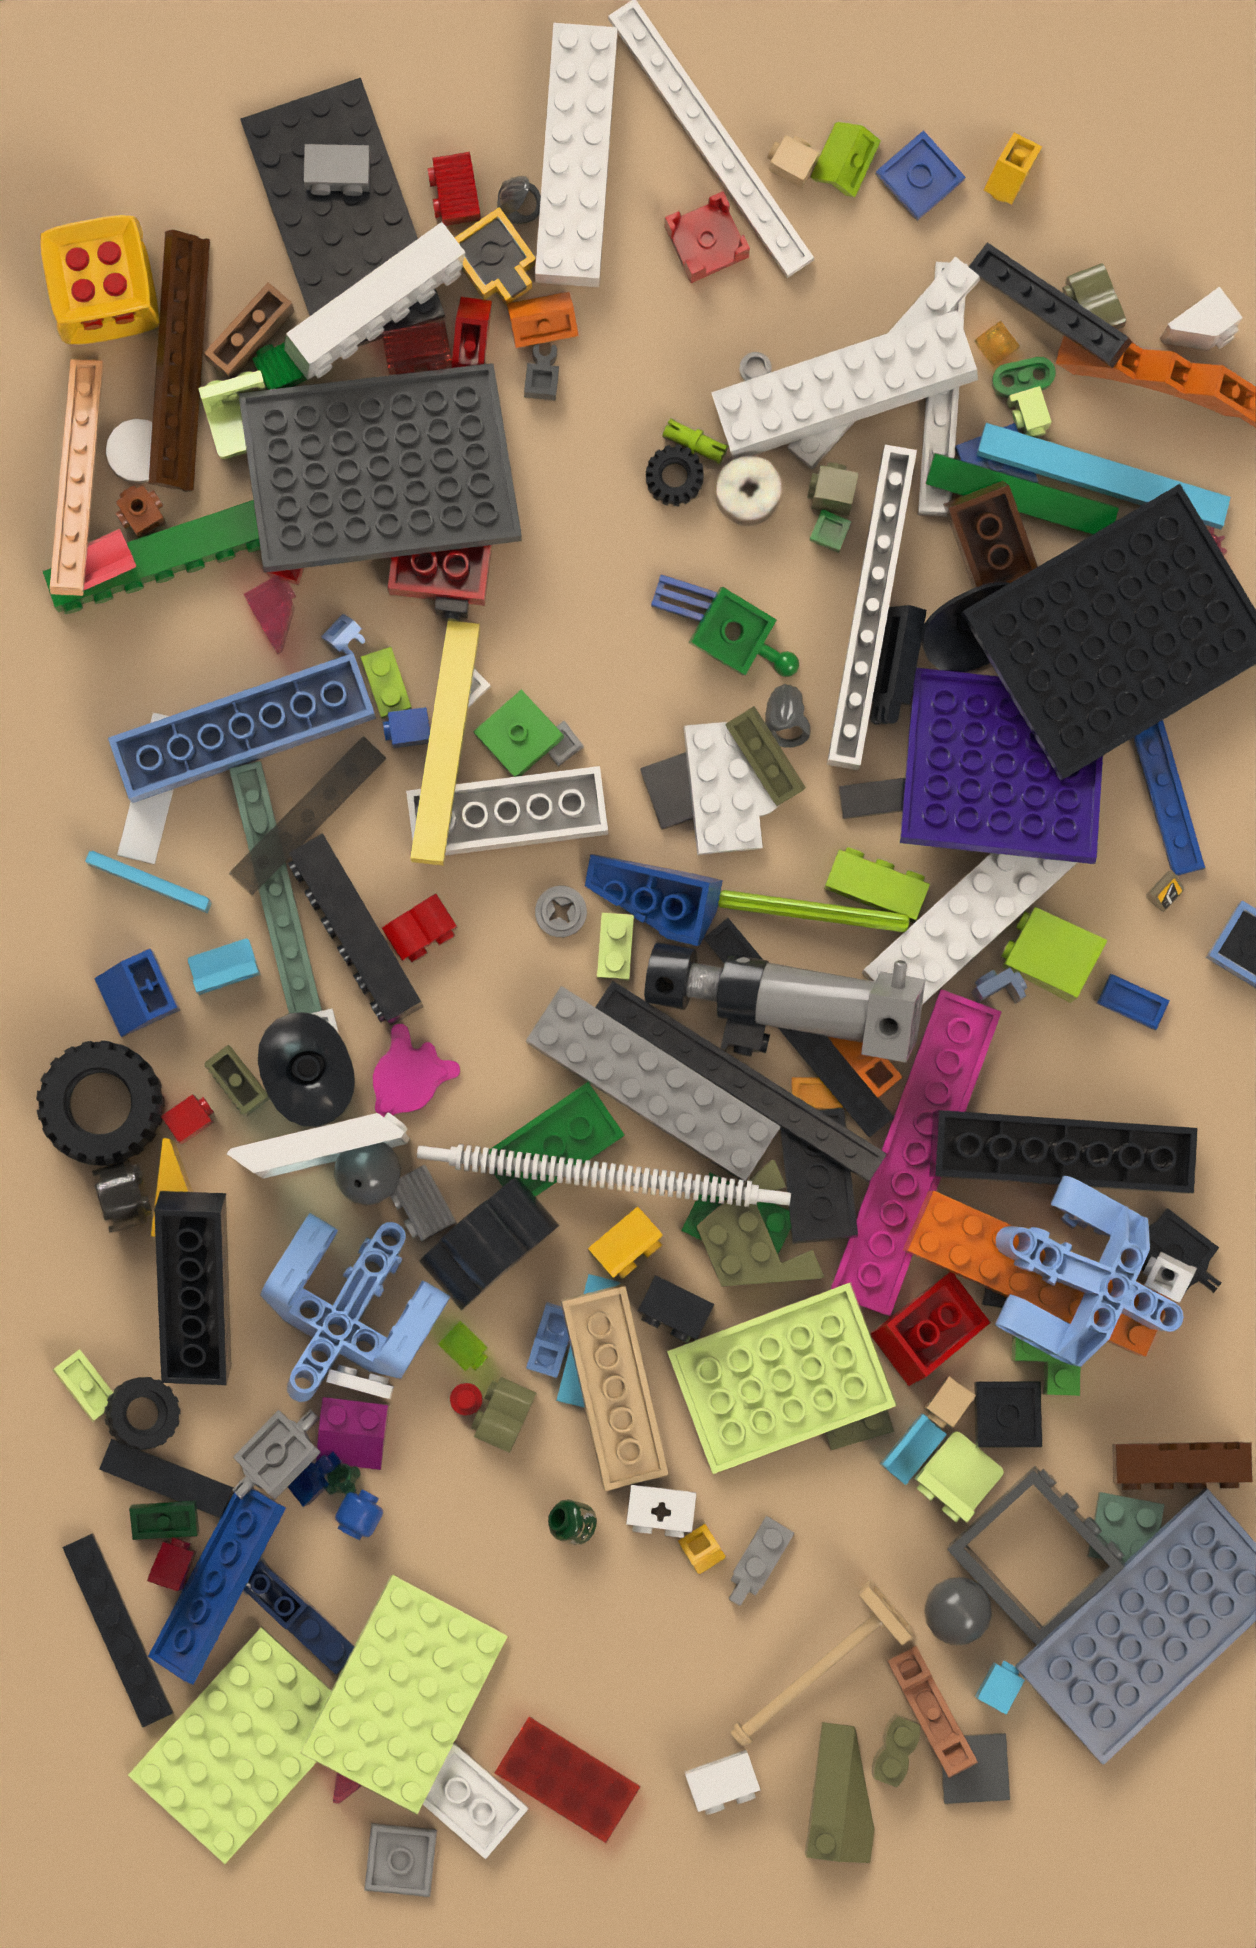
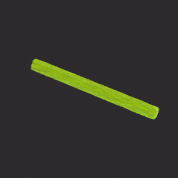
(814, 911)

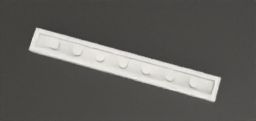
(939, 433)

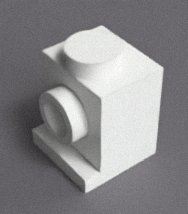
(1171, 1288)

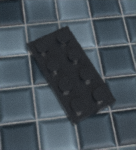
(819, 1189)

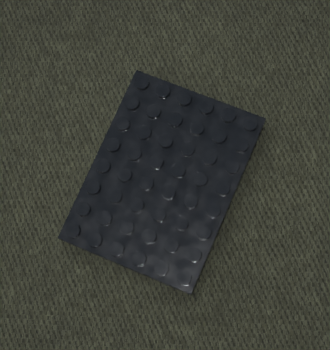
(1118, 631)

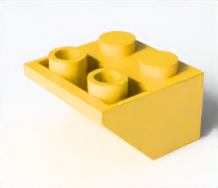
(626, 1243)

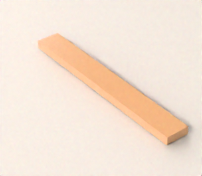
(76, 477)

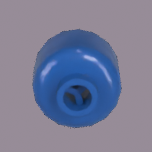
(359, 1514)

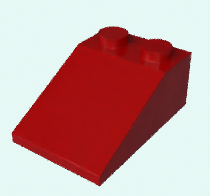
(930, 1329)

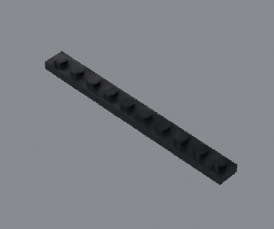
(742, 1082)

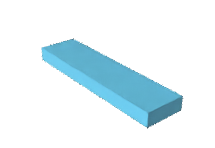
(148, 881)

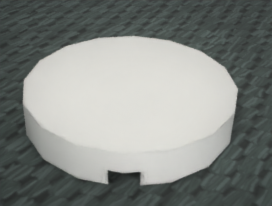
(130, 450)

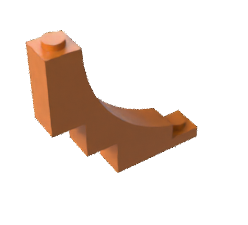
(1168, 373)

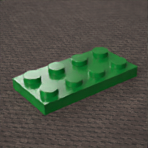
(569, 1129)

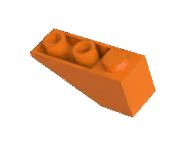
(875, 1072)

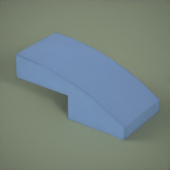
(549, 1342)

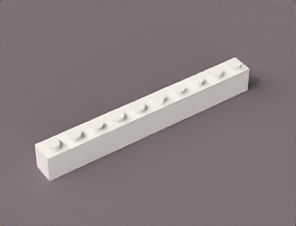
(871, 607)

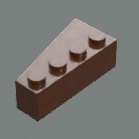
(1182, 1463)

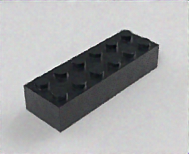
(352, 923)
(193, 1287)

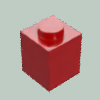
(188, 1118)

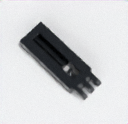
(897, 663)

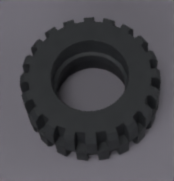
(56, 1095)

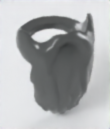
(512, 197)
(785, 711)

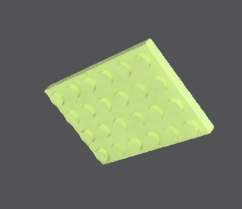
(782, 1378)
(403, 1694)
(236, 1746)

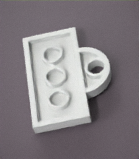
(723, 791)

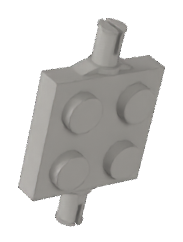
(276, 1454)

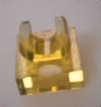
(997, 343)

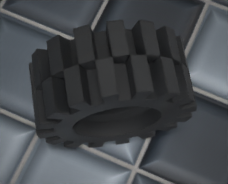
(679, 456)

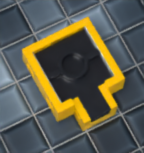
(496, 258)

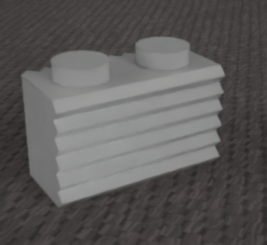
(422, 1203)

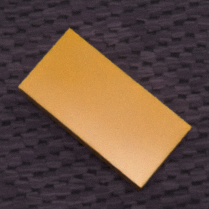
(814, 1093)

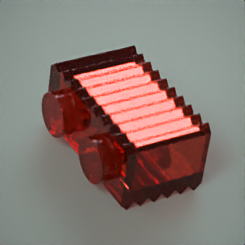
(417, 348)

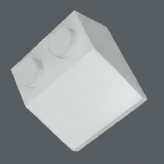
(1204, 324)

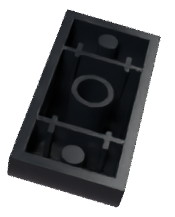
(488, 1242)

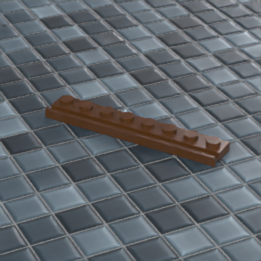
(179, 361)

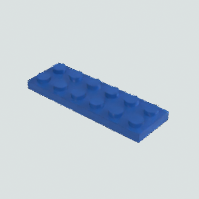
(216, 1584)

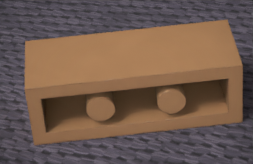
(249, 331)

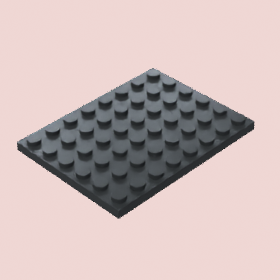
(379, 467)

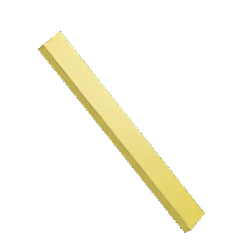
(445, 743)

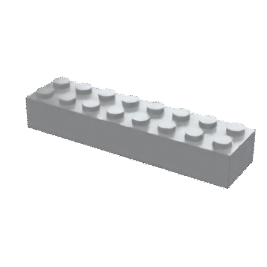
(652, 1084)

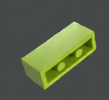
(877, 884)

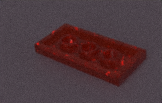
(567, 1779)

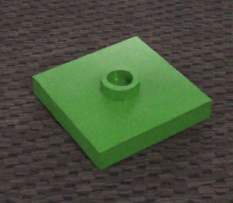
(518, 734)

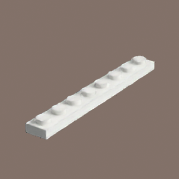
(936, 300)

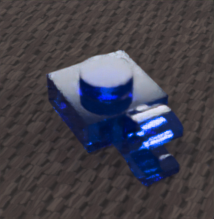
(311, 1480)

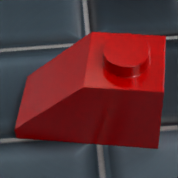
(471, 332)

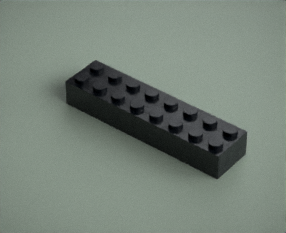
(1049, 1148)

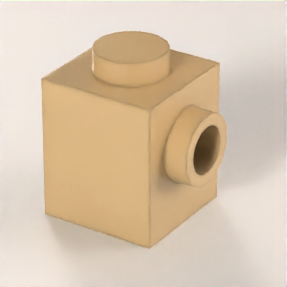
(793, 160)

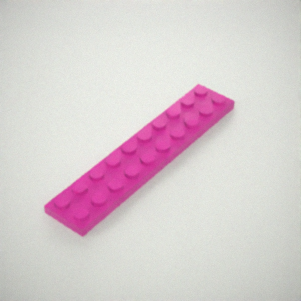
(938, 1080)

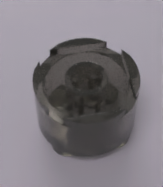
(757, 474)
(121, 1196)

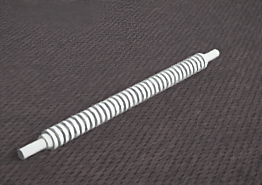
(457, 1156)

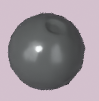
(367, 1173)
(958, 1611)

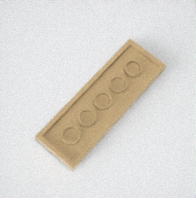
(614, 1387)

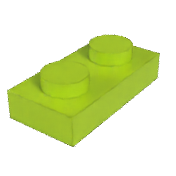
(386, 681)

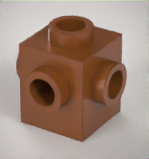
(145, 520)

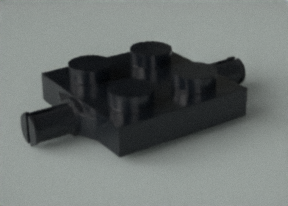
(1184, 1243)

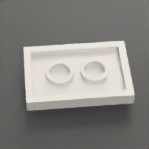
(473, 1802)

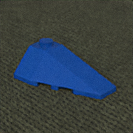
(666, 899)

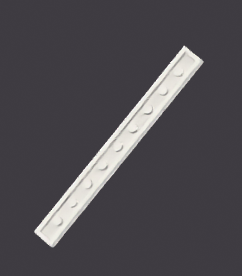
(711, 138)

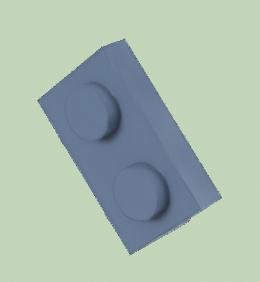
(992, 983)

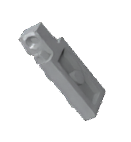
(759, 1559)

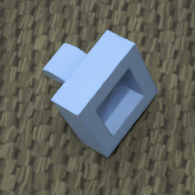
(341, 633)

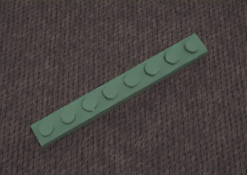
(276, 894)

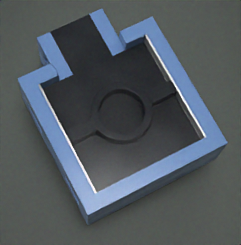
(1237, 944)

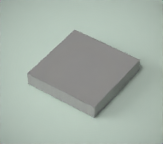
(400, 1860)

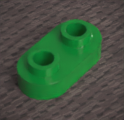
(1022, 375)

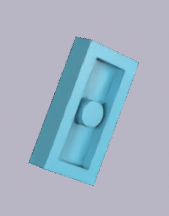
(223, 966)
(913, 1449)

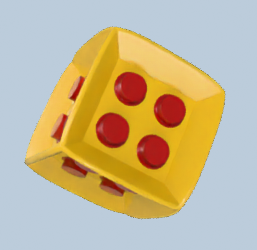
(99, 279)

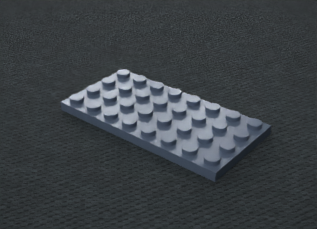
(1149, 1628)

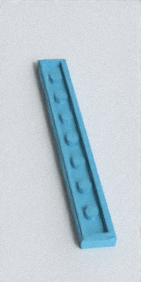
(1093, 472)

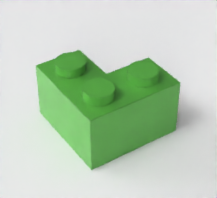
(1058, 1376)

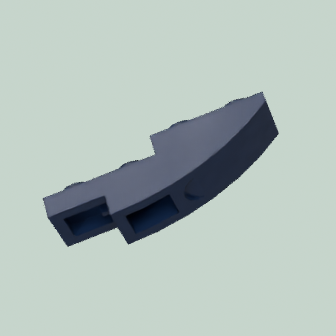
(299, 1617)

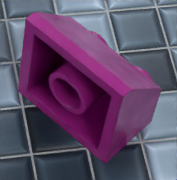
(353, 1431)

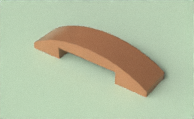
(932, 1712)

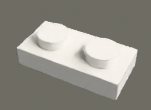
(347, 1377)

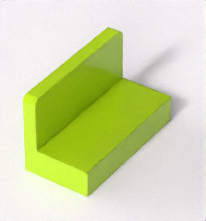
(846, 157)

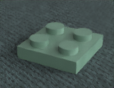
(1126, 1522)

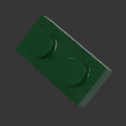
(164, 1520)

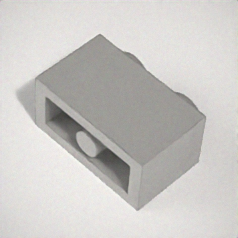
(337, 169)

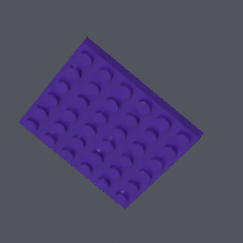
(984, 779)

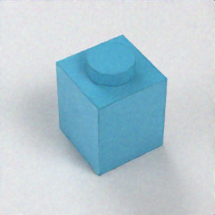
(1000, 1686)

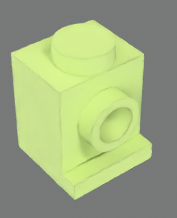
(1030, 412)

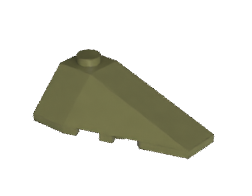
(840, 1806)

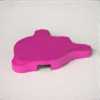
(409, 1076)

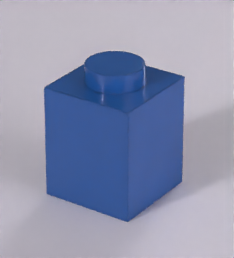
(407, 727)

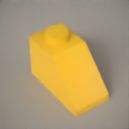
(1012, 168)

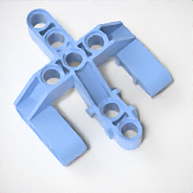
(287, 1297)
(1083, 1338)

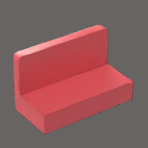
(107, 558)

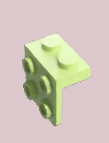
(224, 412)
(958, 1476)

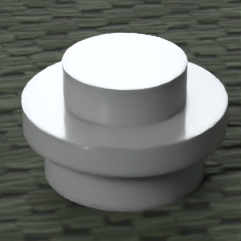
(754, 365)

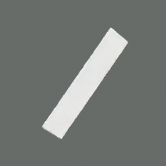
(145, 824)

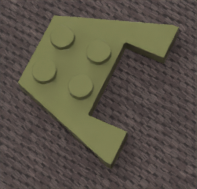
(742, 1246)

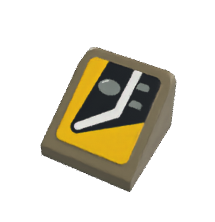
(1165, 891)

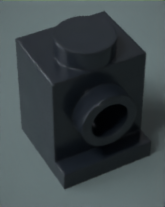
(745, 1038)

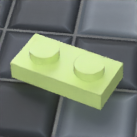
(615, 946)
(84, 1384)

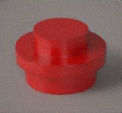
(466, 1399)

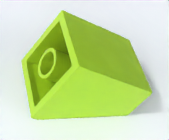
(1053, 953)

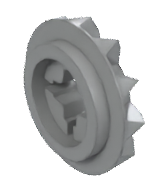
(563, 896)

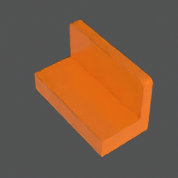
(542, 319)

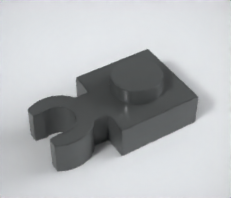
(542, 377)

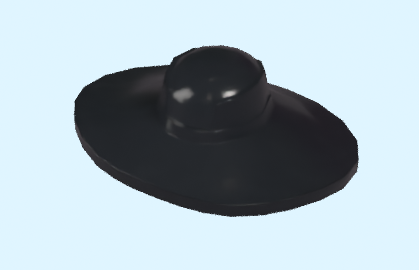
(949, 639)
(306, 1069)

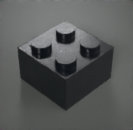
(675, 1308)

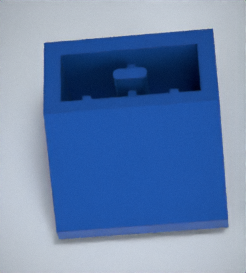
(137, 992)

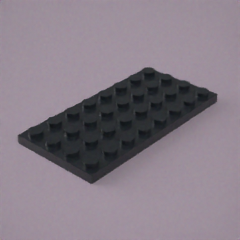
(333, 236)

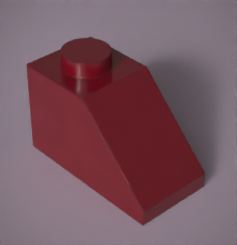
(172, 1564)

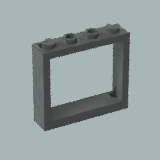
(998, 1591)

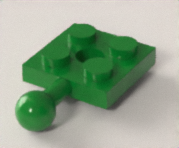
(754, 628)

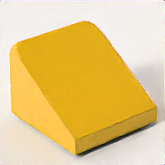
(701, 1549)

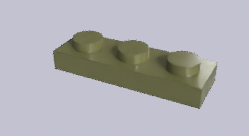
(765, 756)

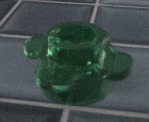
(340, 1473)

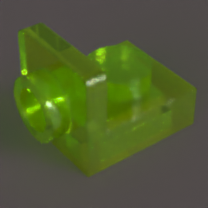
(464, 1347)

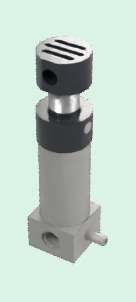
(756, 992)

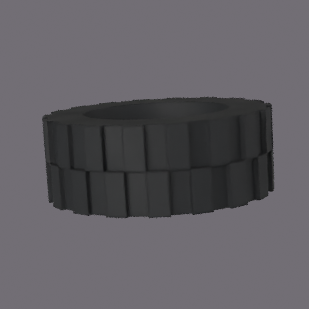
(167, 1413)

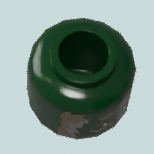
(572, 1522)

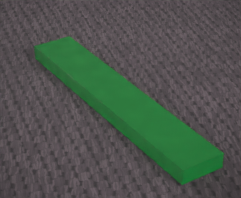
(1029, 496)

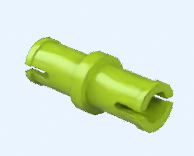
(695, 441)

